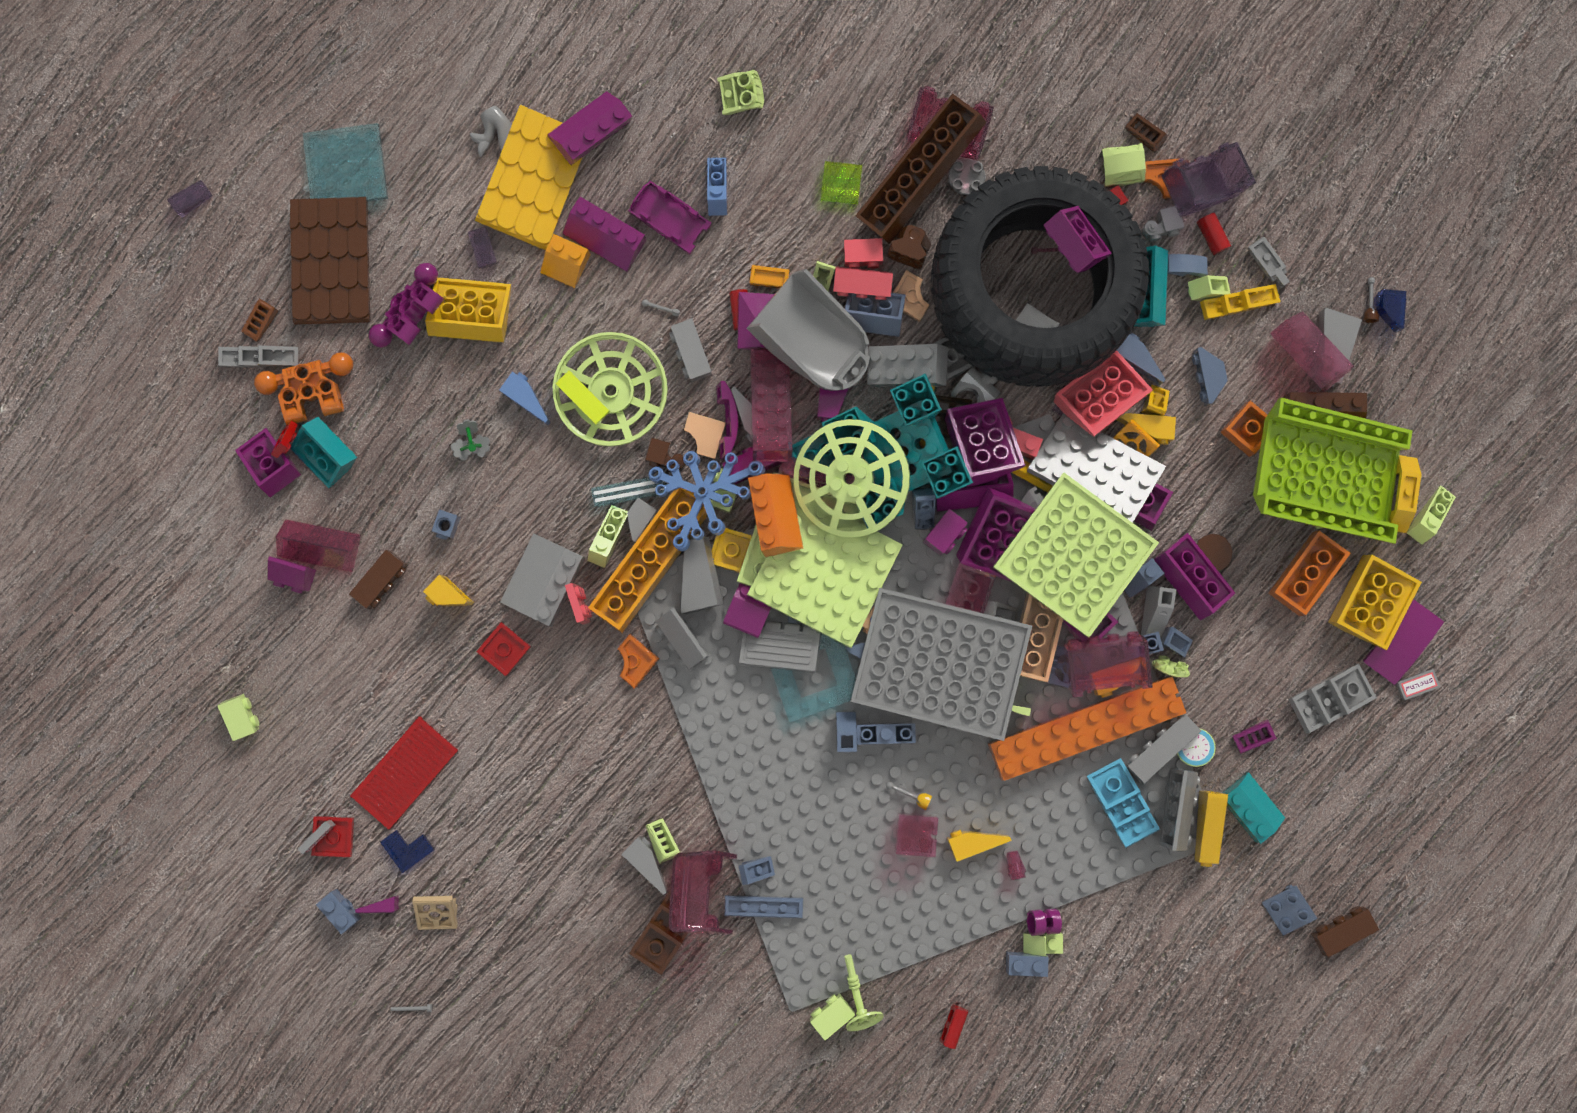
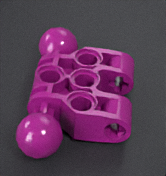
(408, 308)

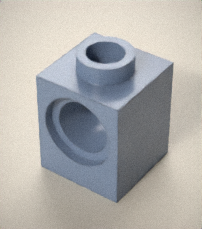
(443, 516)

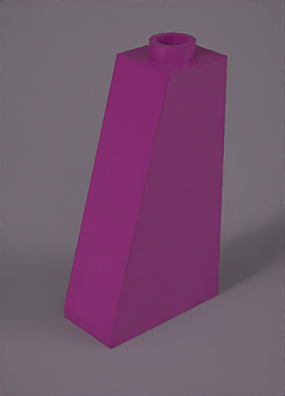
(830, 403)

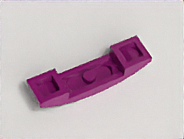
(725, 397)

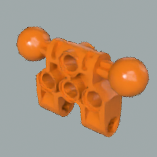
(330, 402)

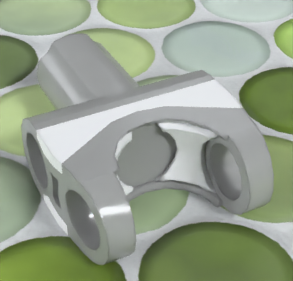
(979, 384)

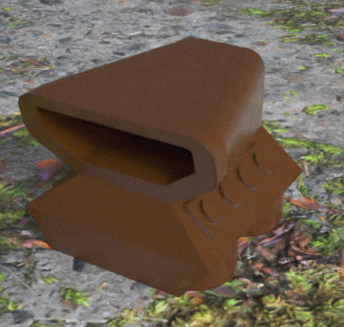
(910, 247)

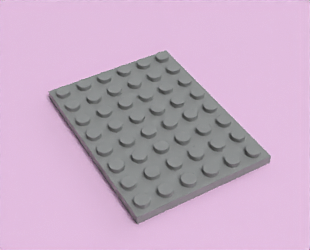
(941, 664)

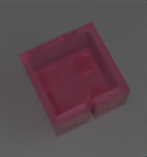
(914, 835)

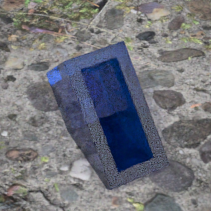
(1391, 308)

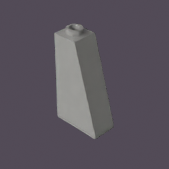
(1340, 330)
(700, 578)

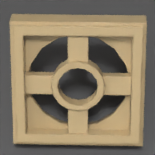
(433, 922)

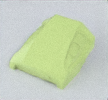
(741, 92)
(1124, 165)

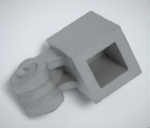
(1168, 224)

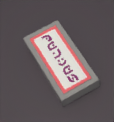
(1418, 684)
(316, 836)

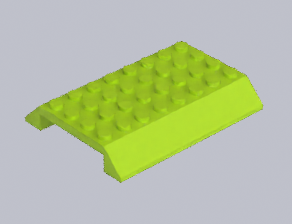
(1329, 469)

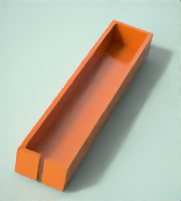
(1086, 728)

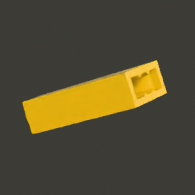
(1210, 827)

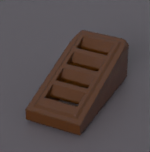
(1156, 132)

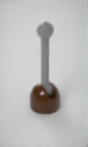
(1371, 315)

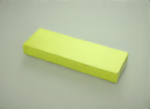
(582, 397)

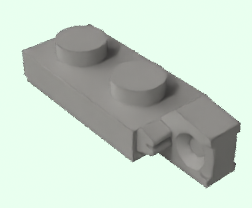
(1269, 261)

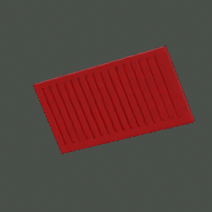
(404, 773)

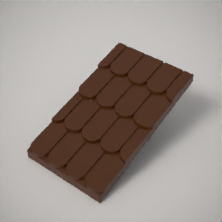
(330, 260)

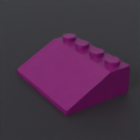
(984, 439)
(992, 531)

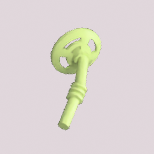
(864, 1018)

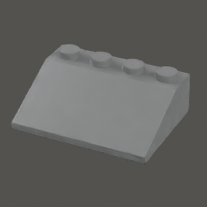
(541, 579)
(1179, 809)

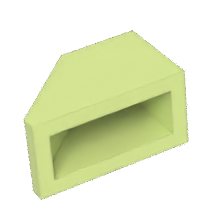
(1208, 287)

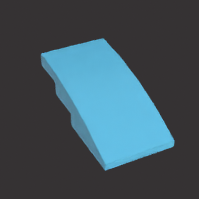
(1123, 803)

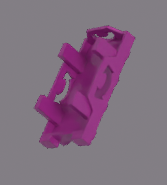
(669, 216)

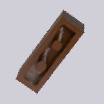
(378, 580)
(1344, 931)

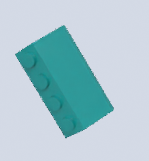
(1154, 307)

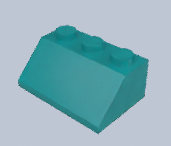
(323, 451)
(1253, 808)

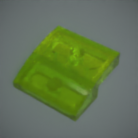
(841, 182)

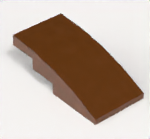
(657, 942)

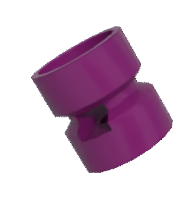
(1044, 922)

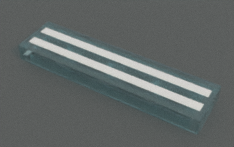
(624, 491)

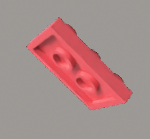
(576, 596)

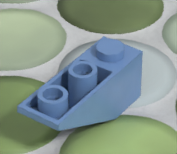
(716, 186)

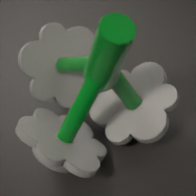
(464, 448)

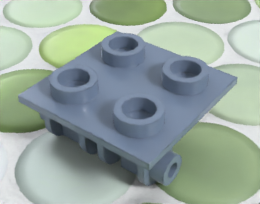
(1289, 910)

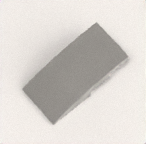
(1332, 698)

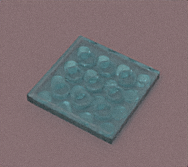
(346, 163)

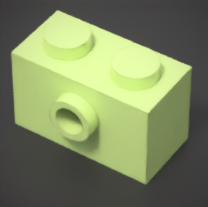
(238, 717)
(831, 1016)

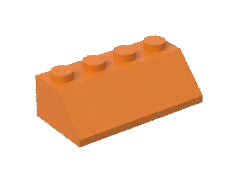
(775, 514)

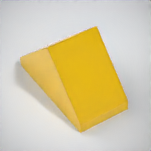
(1156, 401)

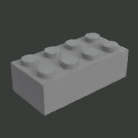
(901, 363)

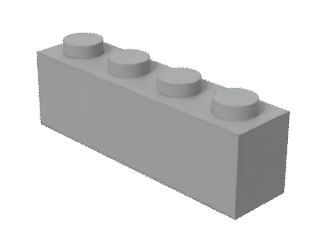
(1163, 749)

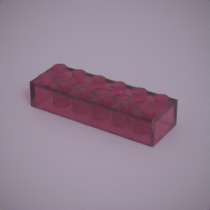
(770, 407)

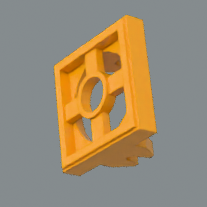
(1132, 426)

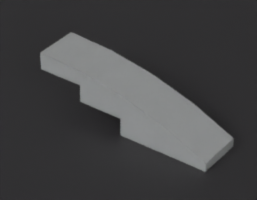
(257, 356)

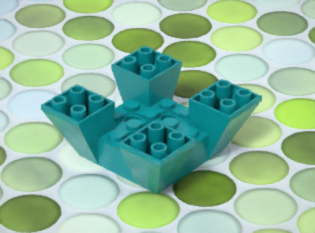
(915, 420)

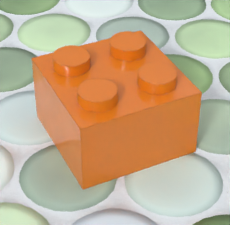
(1246, 428)

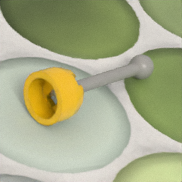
(922, 799)

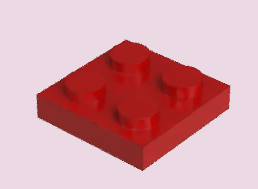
(503, 649)
(338, 840)

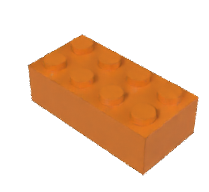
(1309, 573)

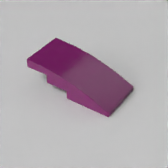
(1409, 642)

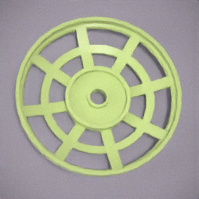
(612, 377)
(863, 478)

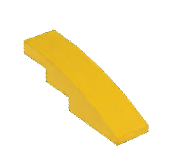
(1240, 302)

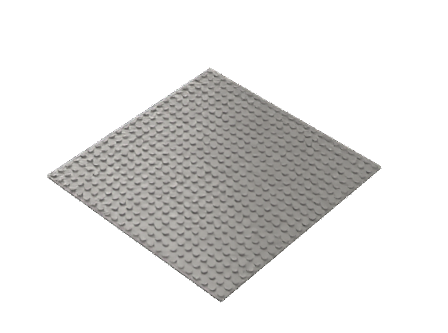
(834, 821)

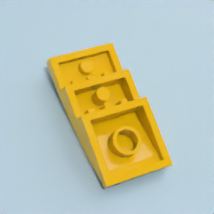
(730, 549)

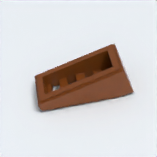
(254, 317)

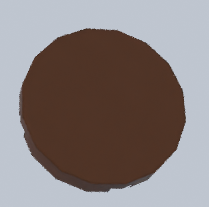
(1216, 549)

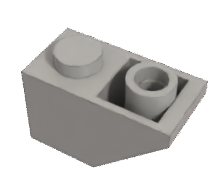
(639, 518)

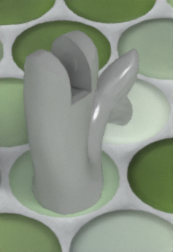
(492, 119)

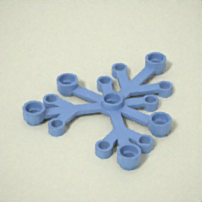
(724, 482)

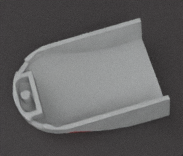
(813, 333)

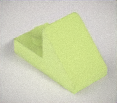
(1043, 944)

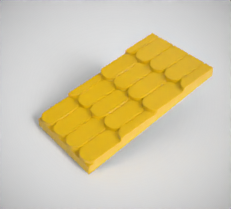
(528, 181)

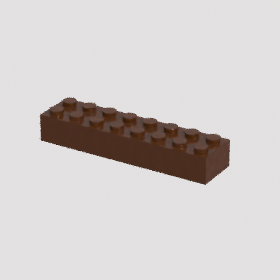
(921, 168)

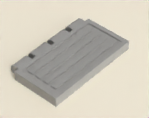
(782, 648)

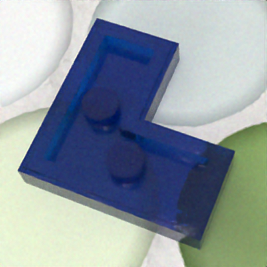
(406, 855)

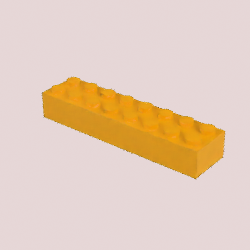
(644, 563)

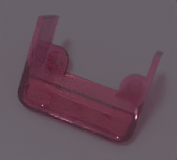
(691, 892)

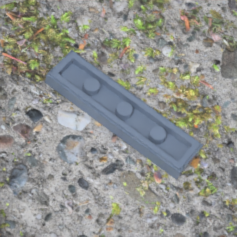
(763, 906)

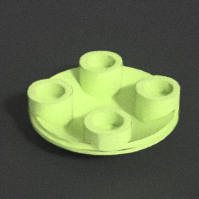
(1171, 668)

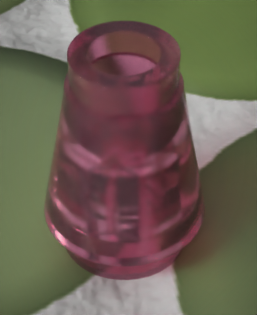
(1015, 866)

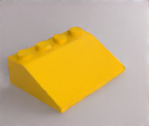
(470, 310)
(1375, 601)

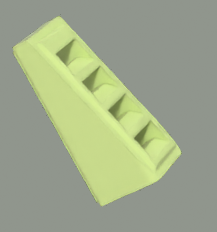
(667, 838)

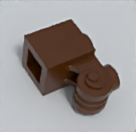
(659, 454)

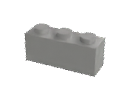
(690, 350)

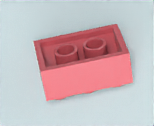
(863, 282)

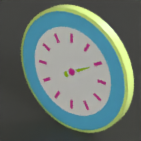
(1199, 750)

